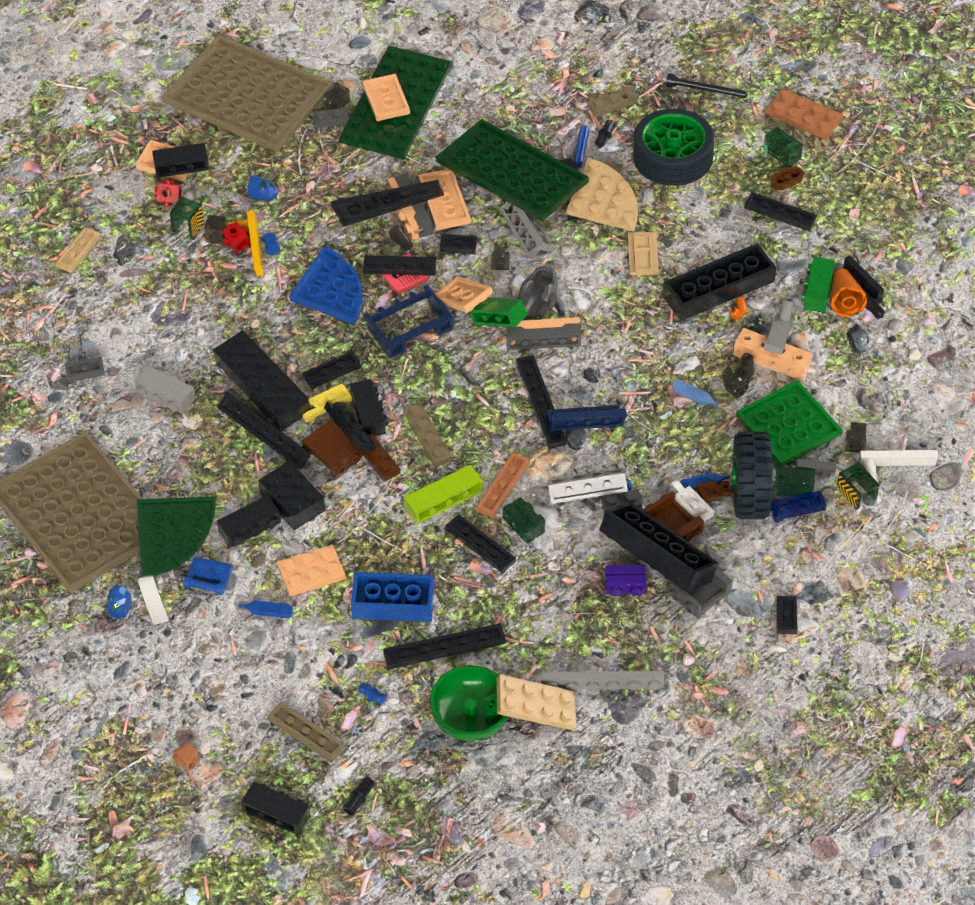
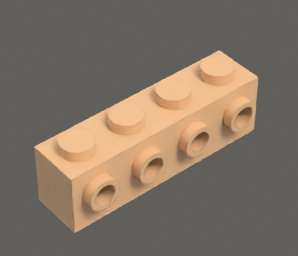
(792, 362)

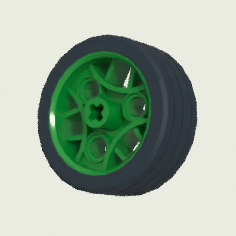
(673, 147)

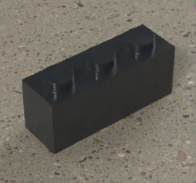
(180, 160)
(368, 407)
(248, 521)
(276, 808)

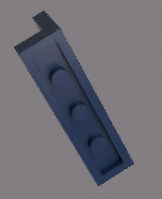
(586, 417)

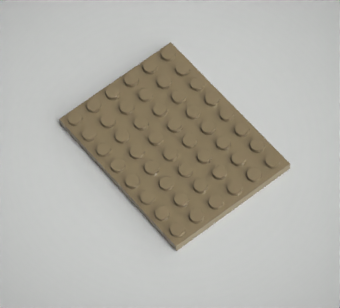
(247, 92)
(74, 511)

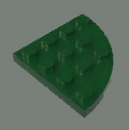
(172, 531)

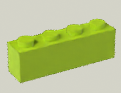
(443, 494)

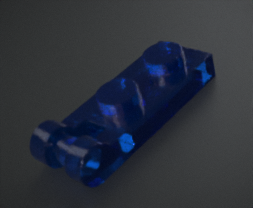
(797, 505)

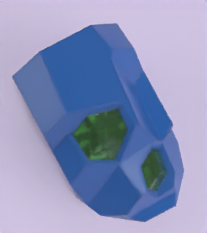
(261, 189)
(118, 601)

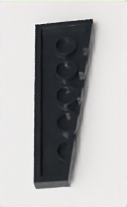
(371, 205)

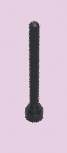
(673, 80)

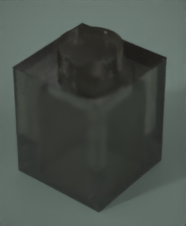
(213, 229)

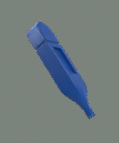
(692, 482)
(269, 609)

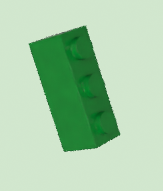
(818, 284)
(499, 312)

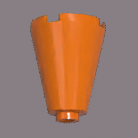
(846, 294)

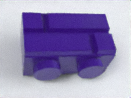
(625, 580)

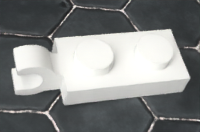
(691, 501)

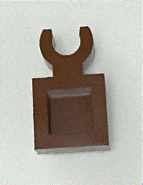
(712, 492)

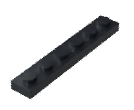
(539, 399)
(264, 430)
(444, 646)

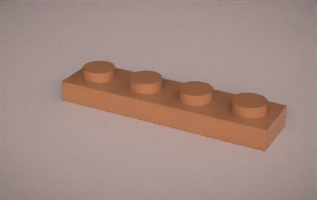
(503, 485)

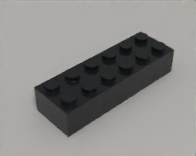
(719, 281)
(261, 380)
(658, 546)

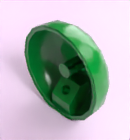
(466, 703)

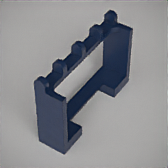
(398, 344)

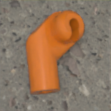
(741, 309)

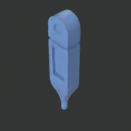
(693, 393)

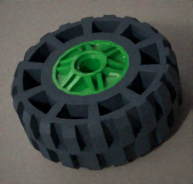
(752, 475)

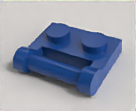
(208, 571)

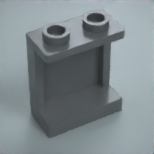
(705, 597)

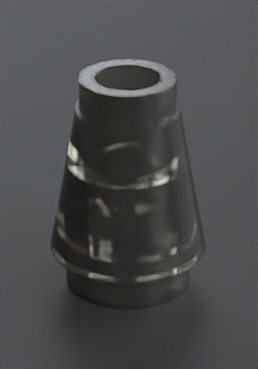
(399, 236)
(746, 366)

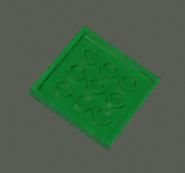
(792, 421)

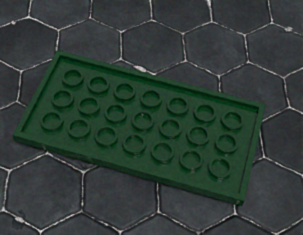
(420, 81)
(512, 169)

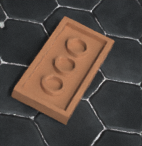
(804, 114)

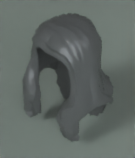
(539, 291)

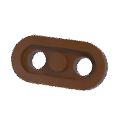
(784, 178)

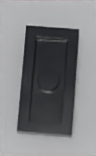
(458, 244)
(786, 614)

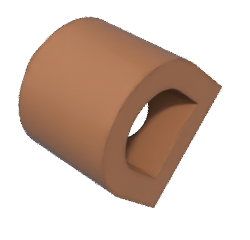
(186, 756)

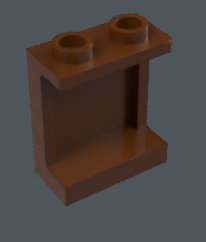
(332, 448)
(675, 517)

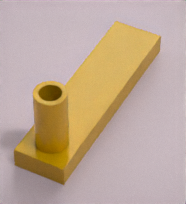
(252, 225)

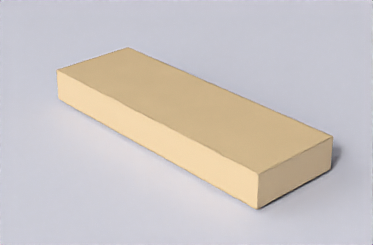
(78, 250)

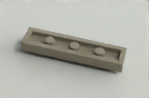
(427, 434)
(306, 732)

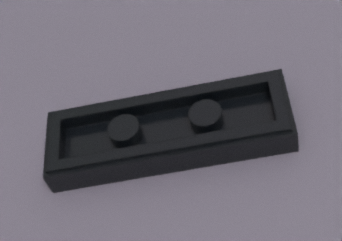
(863, 278)
(331, 370)

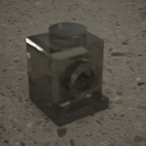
(336, 97)
(856, 437)

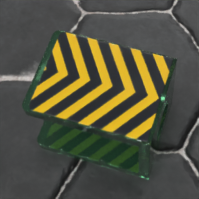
(194, 216)
(863, 477)

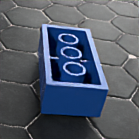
(392, 596)

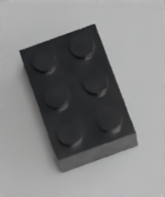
(292, 495)

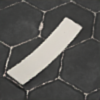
(152, 600)

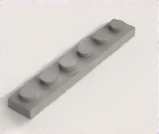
(605, 680)

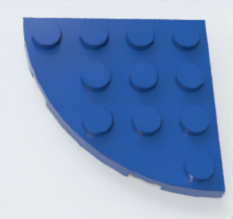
(330, 287)

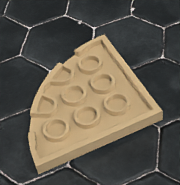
(605, 198)

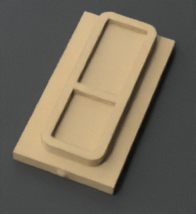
(643, 253)

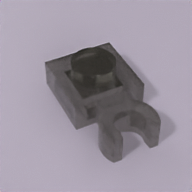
(500, 257)

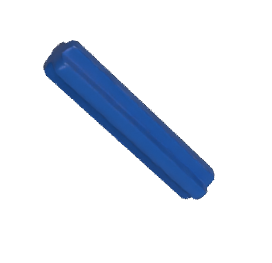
(581, 146)

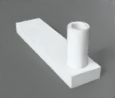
(871, 459)

